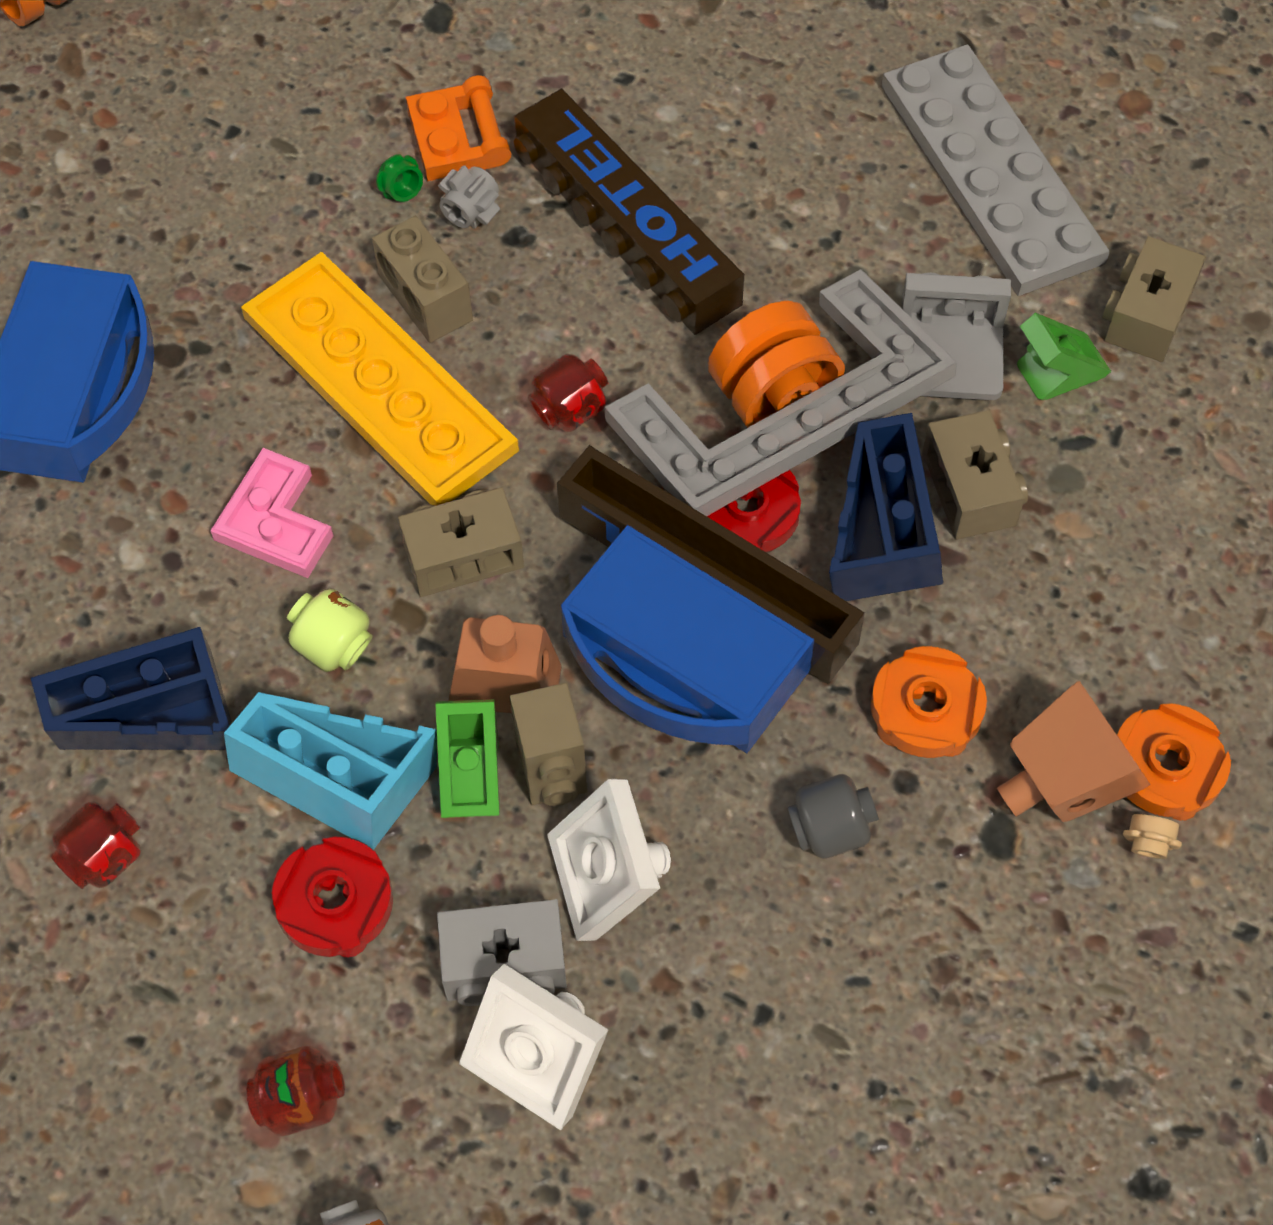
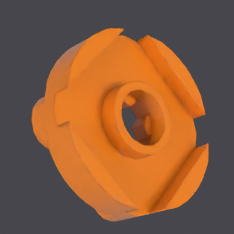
(923, 732)
(1200, 751)

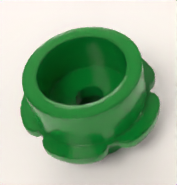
(399, 178)

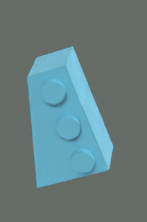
(331, 765)

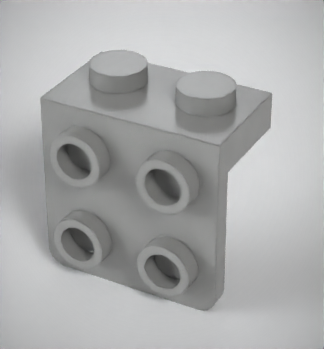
(968, 323)

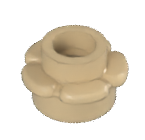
(1152, 836)

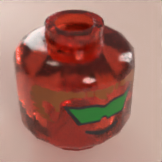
(295, 1091)

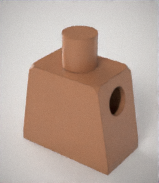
(502, 660)
(1071, 760)

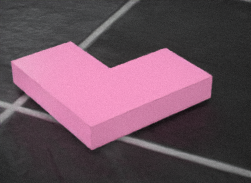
(261, 517)

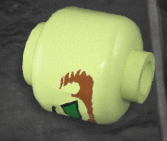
(329, 630)

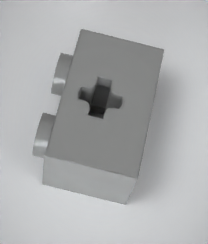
(472, 940)

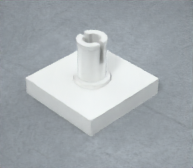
(605, 860)
(533, 1045)

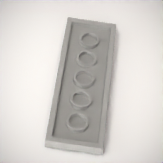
(994, 170)

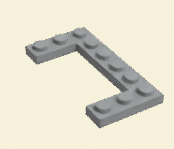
(901, 369)

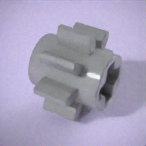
(469, 197)

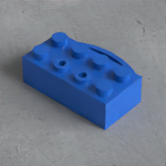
(66, 366)
(682, 645)

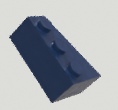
(887, 517)
(138, 699)

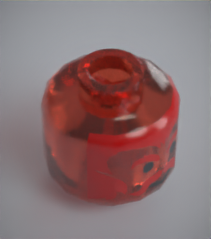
(568, 392)
(96, 844)

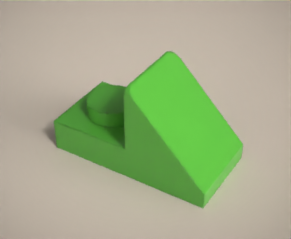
(1058, 358)
(468, 758)

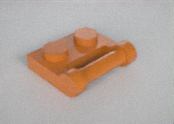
(442, 134)

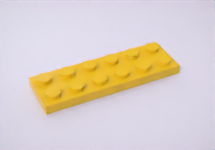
(380, 380)

